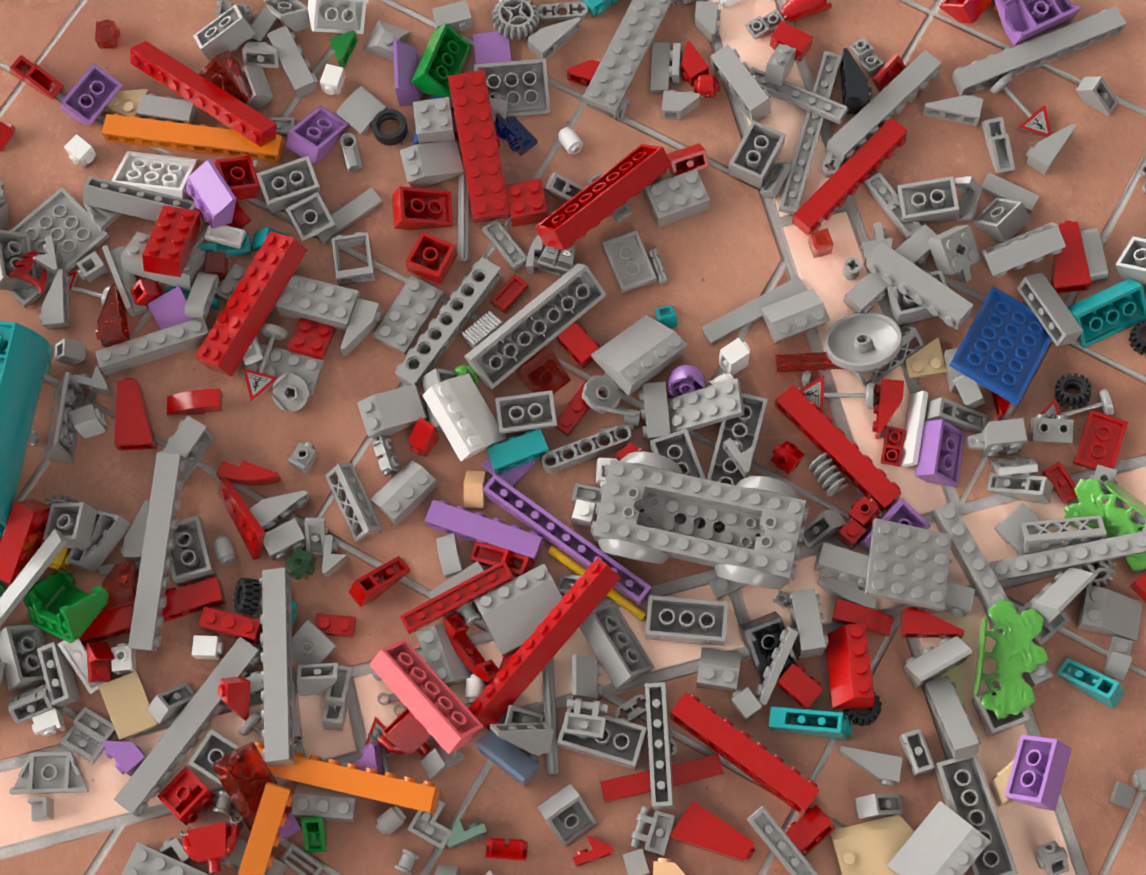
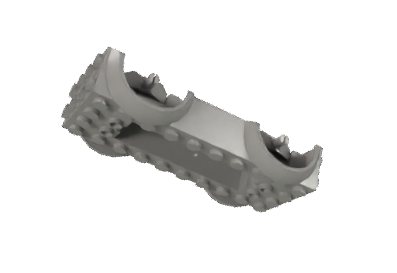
(758, 514)

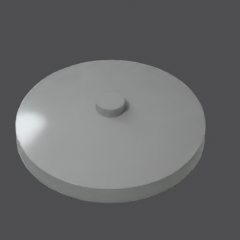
(863, 341)

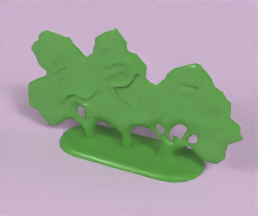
(1115, 519)
(1013, 655)

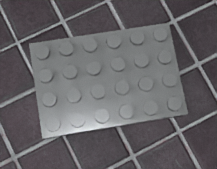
(69, 226)

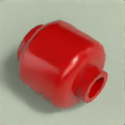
(706, 85)

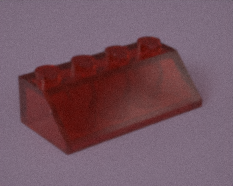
(244, 779)

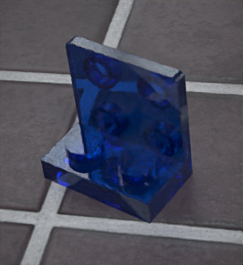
(517, 136)

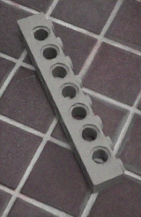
(426, 362)

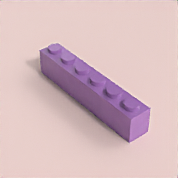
(481, 529)

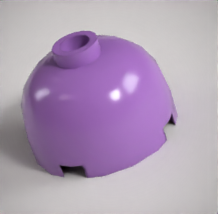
(685, 380)

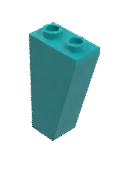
(810, 723)

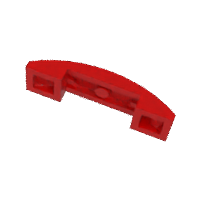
(465, 649)

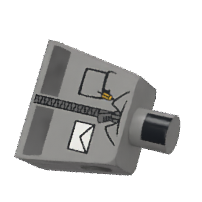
(557, 260)

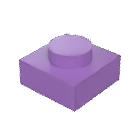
(291, 826)

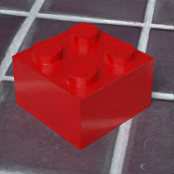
(239, 176)
(526, 202)
(431, 258)

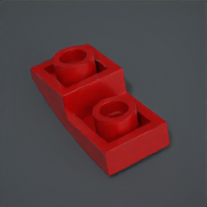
(892, 446)

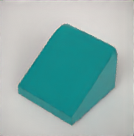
(666, 316)

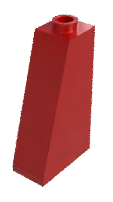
(1070, 266)
(132, 420)
(711, 834)

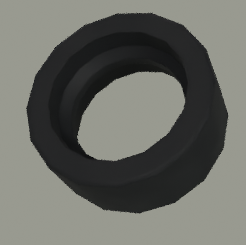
(389, 114)

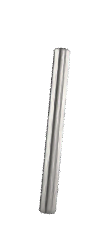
(463, 219)
(550, 715)

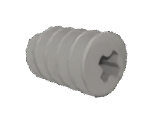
(827, 476)

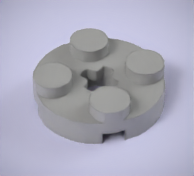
(280, 392)
(592, 397)

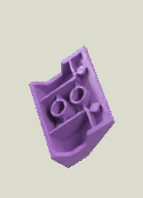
(1033, 17)

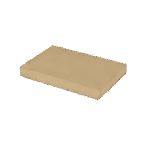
(127, 706)

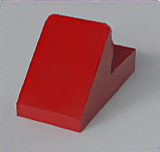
(98, 662)
(599, 851)

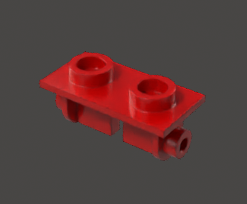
(515, 850)

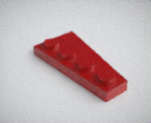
(244, 520)

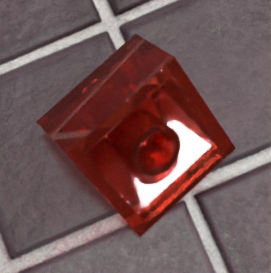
(543, 372)
(121, 585)

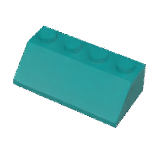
(1109, 311)

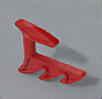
(24, 268)

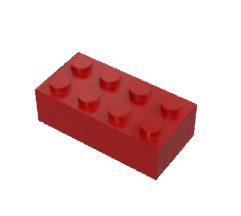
(171, 241)
(22, 536)

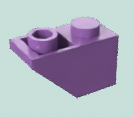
(126, 754)
(371, 758)

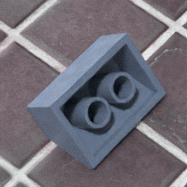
(508, 757)

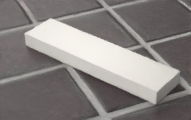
(914, 429)

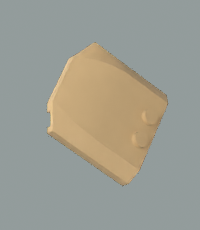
(870, 845)

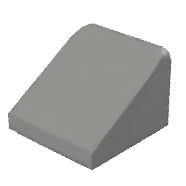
(1122, 795)

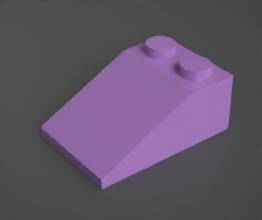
(316, 134)

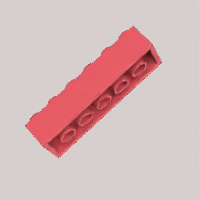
(426, 696)

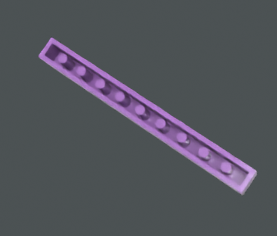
(563, 537)

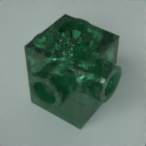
(301, 564)

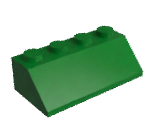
(442, 58)

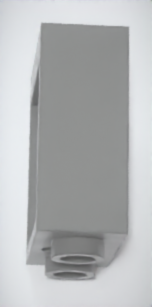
(358, 274)

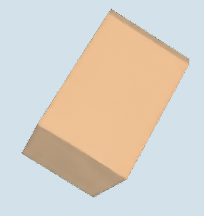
(473, 489)

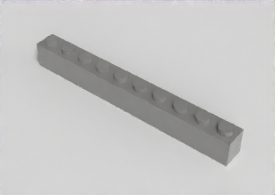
(1038, 51)
(156, 552)
(978, 572)
(277, 668)
(185, 730)

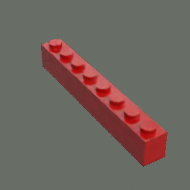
(849, 177)
(844, 454)
(180, 603)

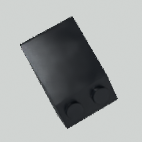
(853, 84)
(761, 639)

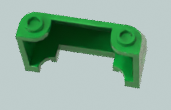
(62, 608)

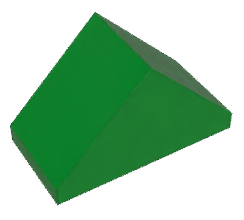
(343, 46)
(315, 833)

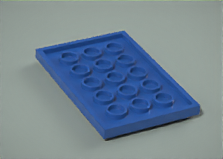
(1002, 346)

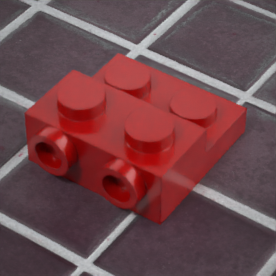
(186, 796)

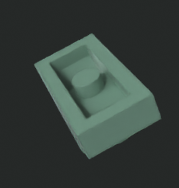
(460, 836)

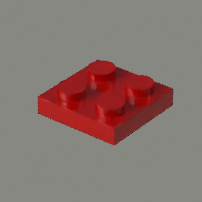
(311, 338)

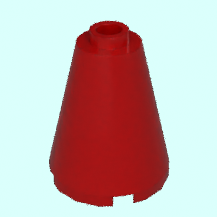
(799, 9)

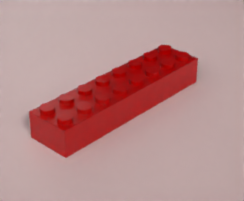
(479, 146)
(603, 196)
(251, 303)
(744, 753)

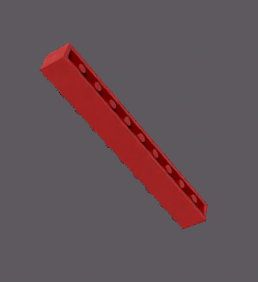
(203, 93)
(544, 643)

